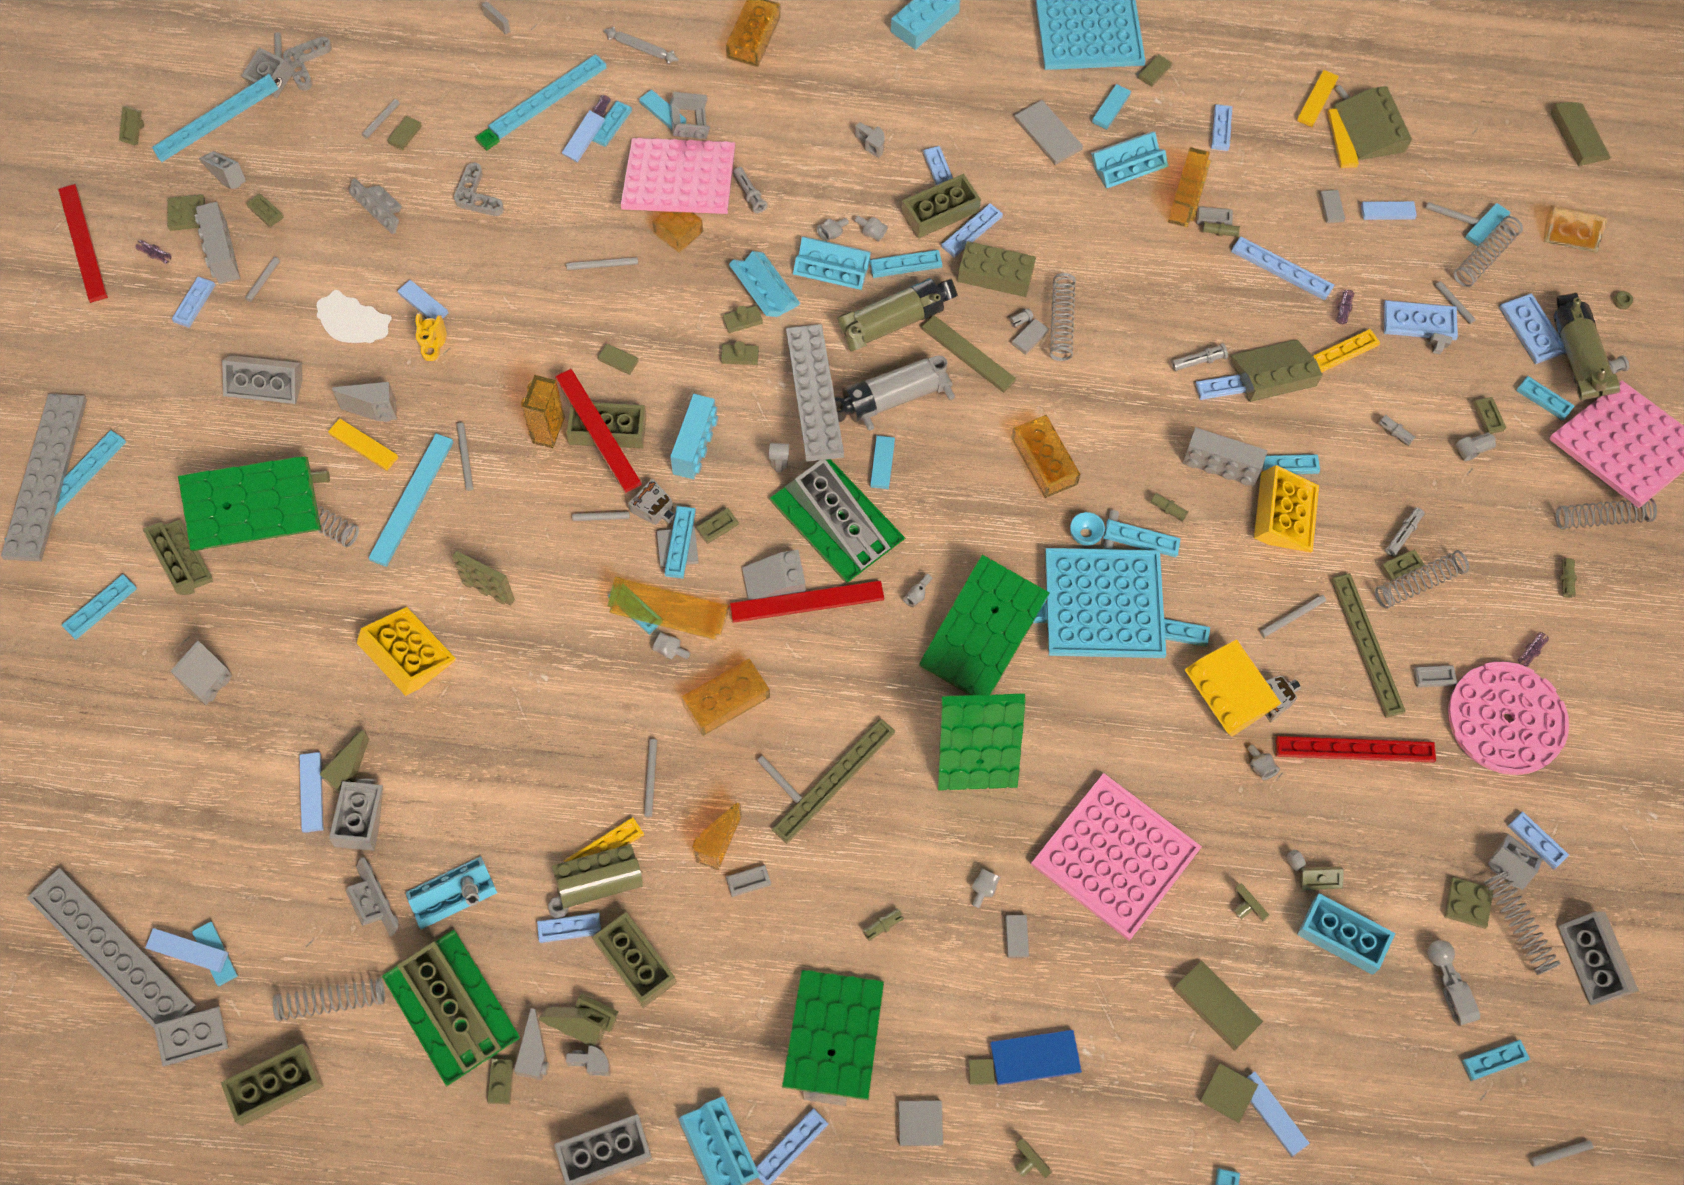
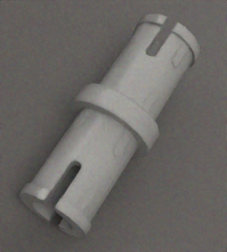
(1397, 430)
(469, 890)

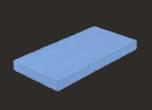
(1419, 319)
(1533, 328)

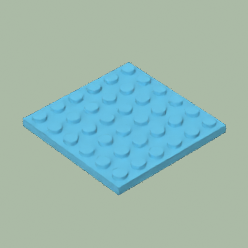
(1089, 33)
(1105, 603)

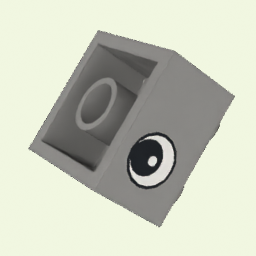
(268, 63)

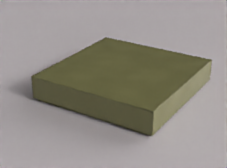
(1229, 1093)

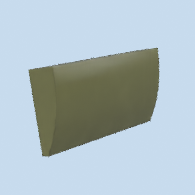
(1579, 133)
(1218, 1005)

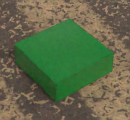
(487, 139)

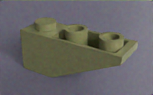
(347, 762)
(579, 1023)

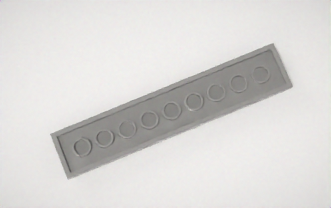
(814, 393)
(44, 478)
(110, 950)

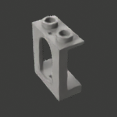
(689, 102)

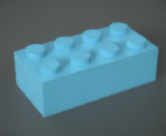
(922, 20)
(694, 436)
(1346, 934)

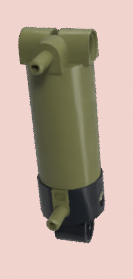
(895, 312)
(1584, 348)

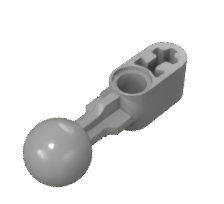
(1456, 992)

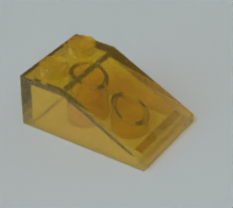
(716, 838)

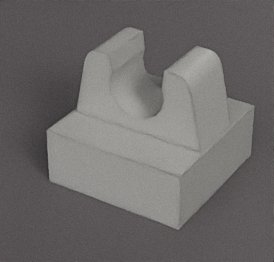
(1440, 342)

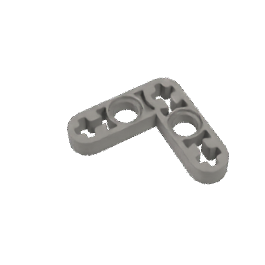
(300, 58)
(471, 196)

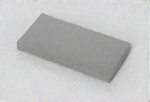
(1048, 132)

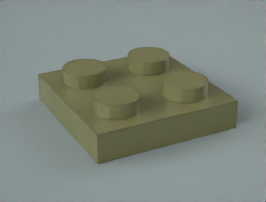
(183, 211)
(1468, 903)

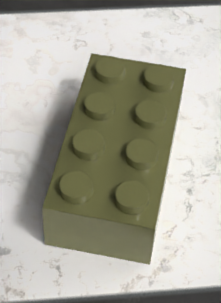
(941, 205)
(996, 269)
(623, 420)
(634, 960)
(271, 1084)

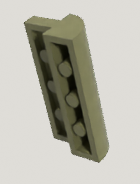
(182, 566)
(597, 876)

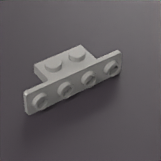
(377, 203)
(369, 900)

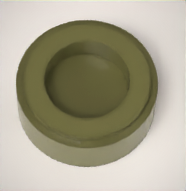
(1623, 300)

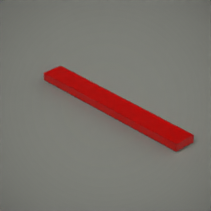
(82, 243)
(598, 431)
(807, 601)
(1355, 749)

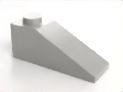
(224, 169)
(532, 1054)

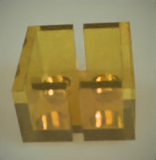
(681, 228)

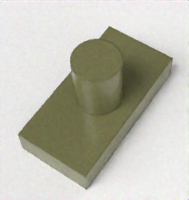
(130, 125)
(742, 318)
(740, 354)
(1249, 904)
(1031, 1160)

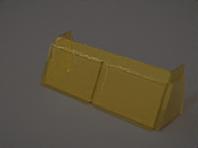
(667, 608)

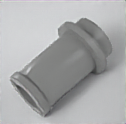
(1022, 317)

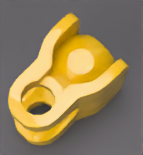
(430, 334)

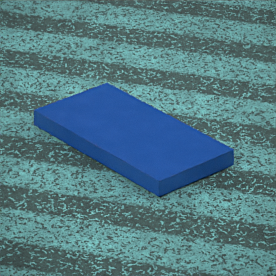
(1035, 1057)

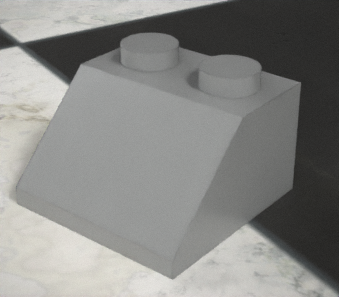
(1516, 860)

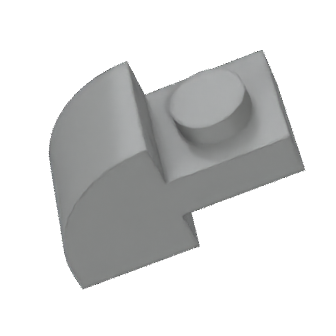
(873, 139)
(595, 1061)

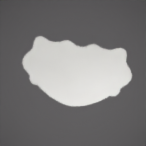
(350, 321)

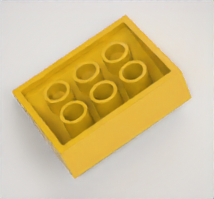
(1286, 510)
(404, 650)
(1233, 687)

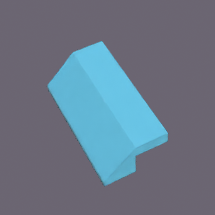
(1129, 159)
(832, 263)
(765, 284)
(443, 894)
(718, 1145)

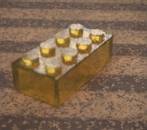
(753, 31)
(1190, 187)
(543, 411)
(1045, 456)
(725, 697)

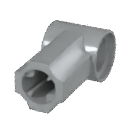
(1471, 448)
(779, 456)

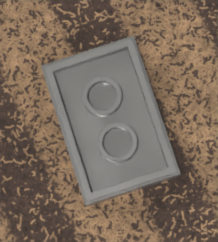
(191, 1036)

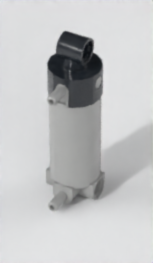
(893, 389)

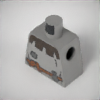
(652, 504)
(1285, 693)

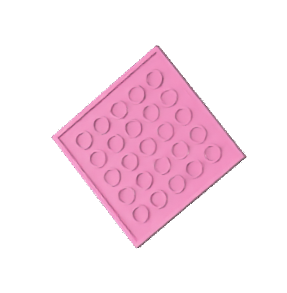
(678, 176)
(1626, 444)
(1116, 856)

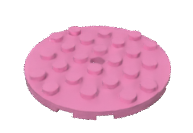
(1482, 732)

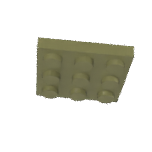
(483, 578)

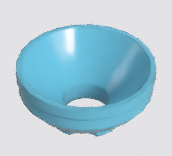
(1087, 521)

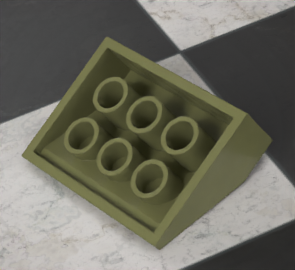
(1374, 123)
(1276, 370)

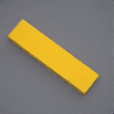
(1317, 98)
(1344, 147)
(1346, 350)
(363, 444)
(618, 837)

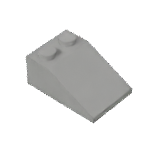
(368, 400)
(775, 576)
(201, 673)
(357, 816)

